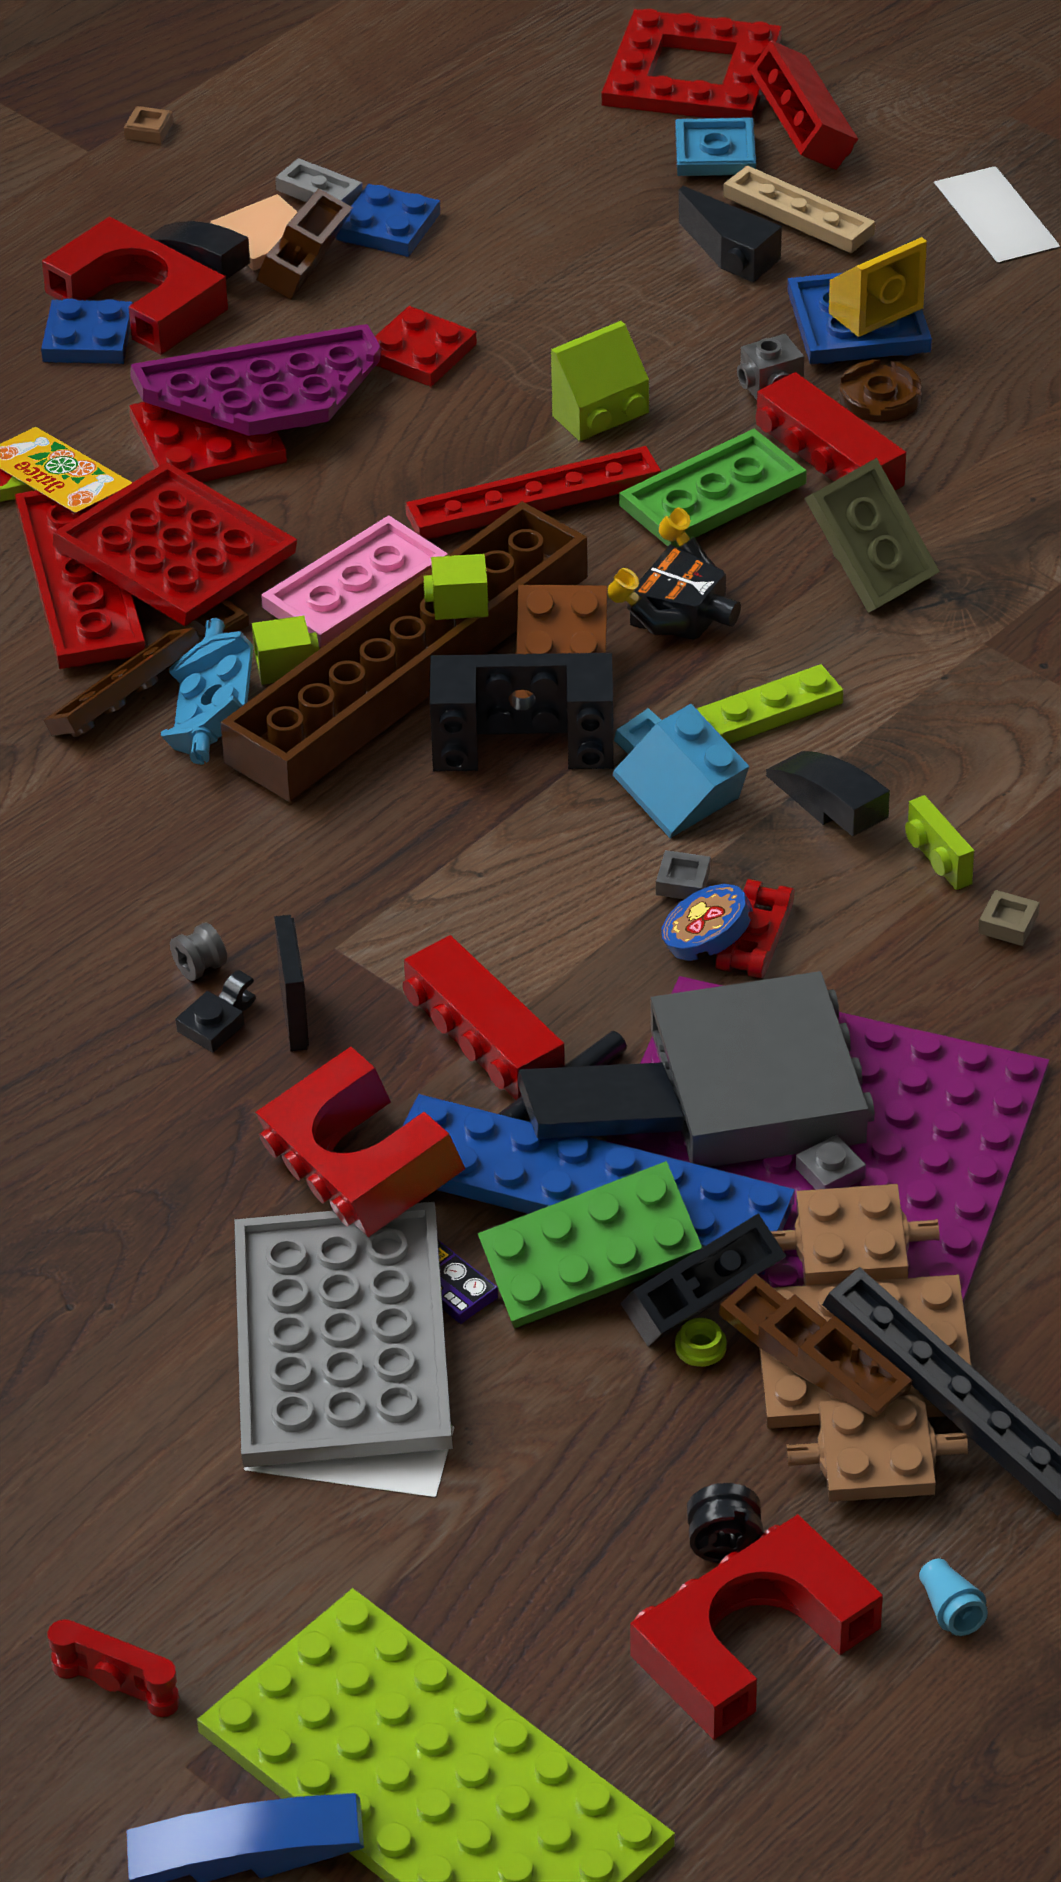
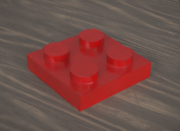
(423, 345)

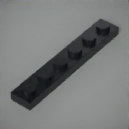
(951, 1385)

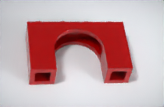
(116, 253)
(362, 1185)
(782, 1569)

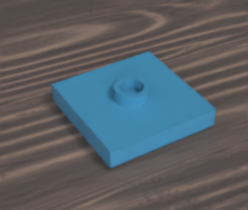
(714, 146)

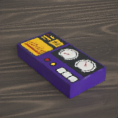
(462, 1286)

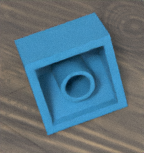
(682, 771)

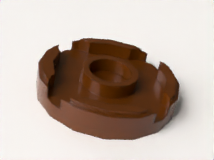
(880, 391)

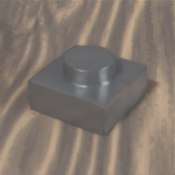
(682, 874)
(830, 1165)

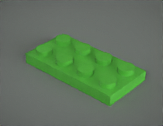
(715, 485)
(590, 1244)

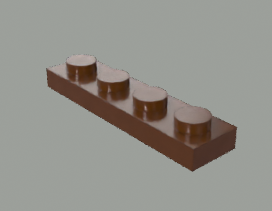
(110, 692)

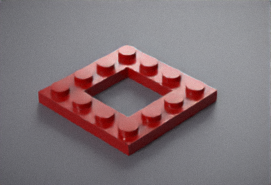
(648, 31)

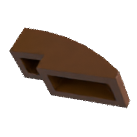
(303, 243)

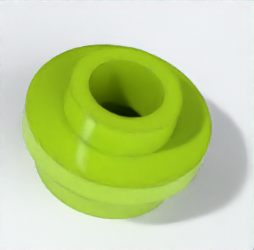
(700, 1342)

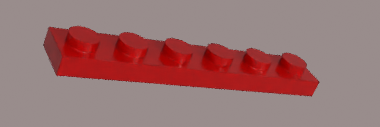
(540, 489)

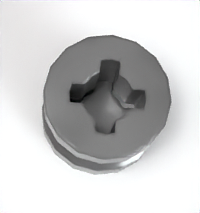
(198, 951)

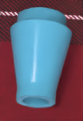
(955, 1600)

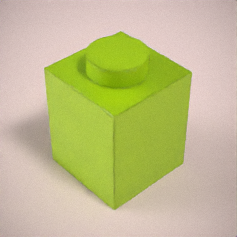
(457, 586)
(281, 646)

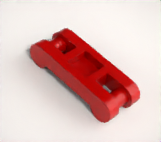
(758, 943)
(114, 1665)

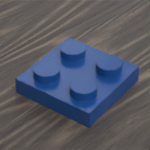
(389, 220)
(87, 331)

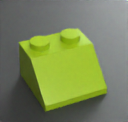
(598, 382)

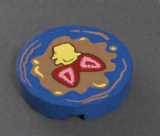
(707, 921)

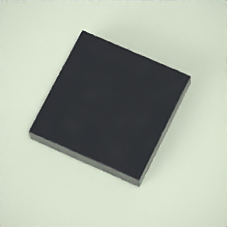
(291, 982)

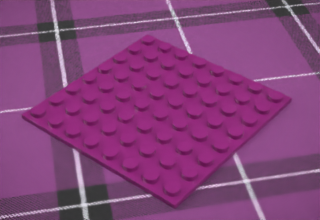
(940, 1131)

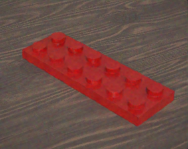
(84, 611)

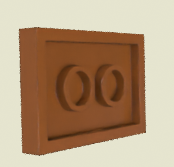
(561, 620)

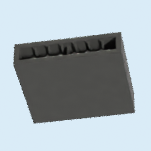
(760, 1069)

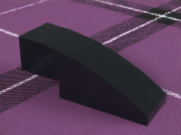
(207, 244)
(832, 790)

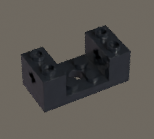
(476, 697)

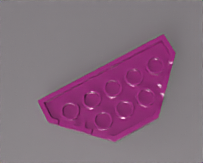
(265, 382)

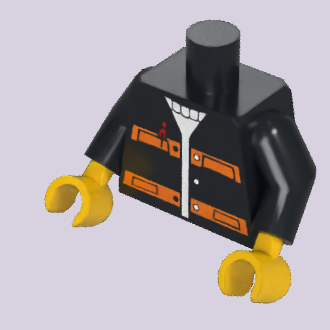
(680, 590)

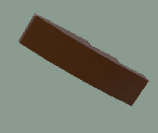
(815, 1348)

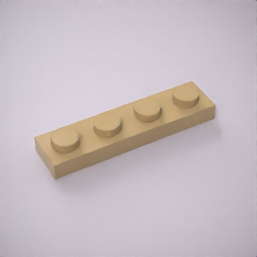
(799, 209)

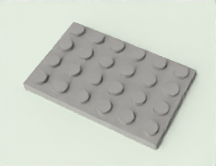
(340, 1338)

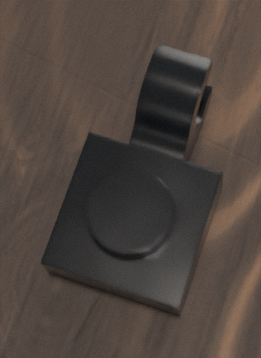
(215, 1019)

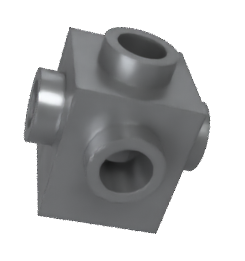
(768, 362)

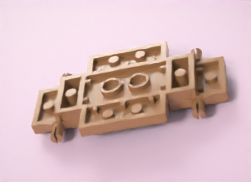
(856, 1451)

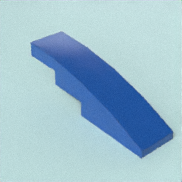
(246, 1836)

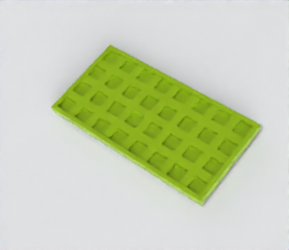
(439, 1763)

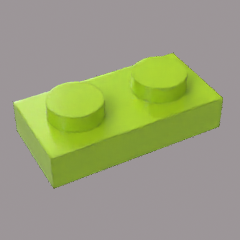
(940, 842)

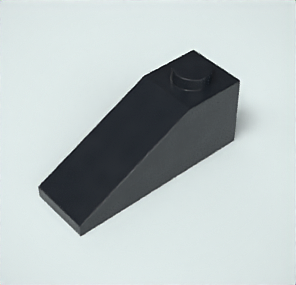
(729, 235)
(702, 1279)

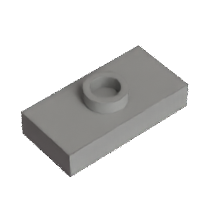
(304, 178)

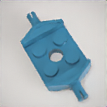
(211, 687)

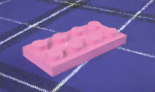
(352, 579)

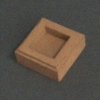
(148, 125)

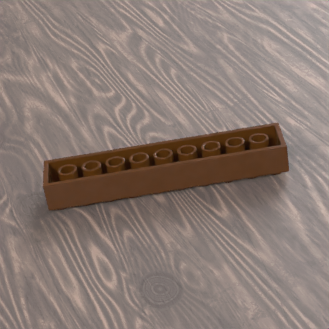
(383, 661)

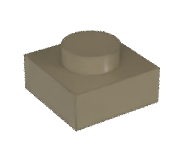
(1008, 917)

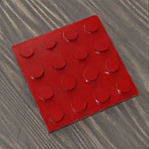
(174, 543)

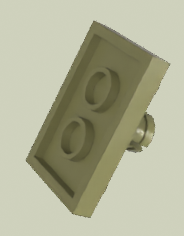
(872, 535)

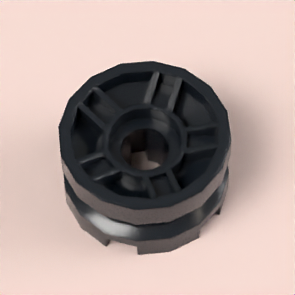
(723, 1520)

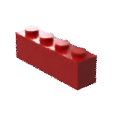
(804, 105)
(825, 431)
(479, 1014)

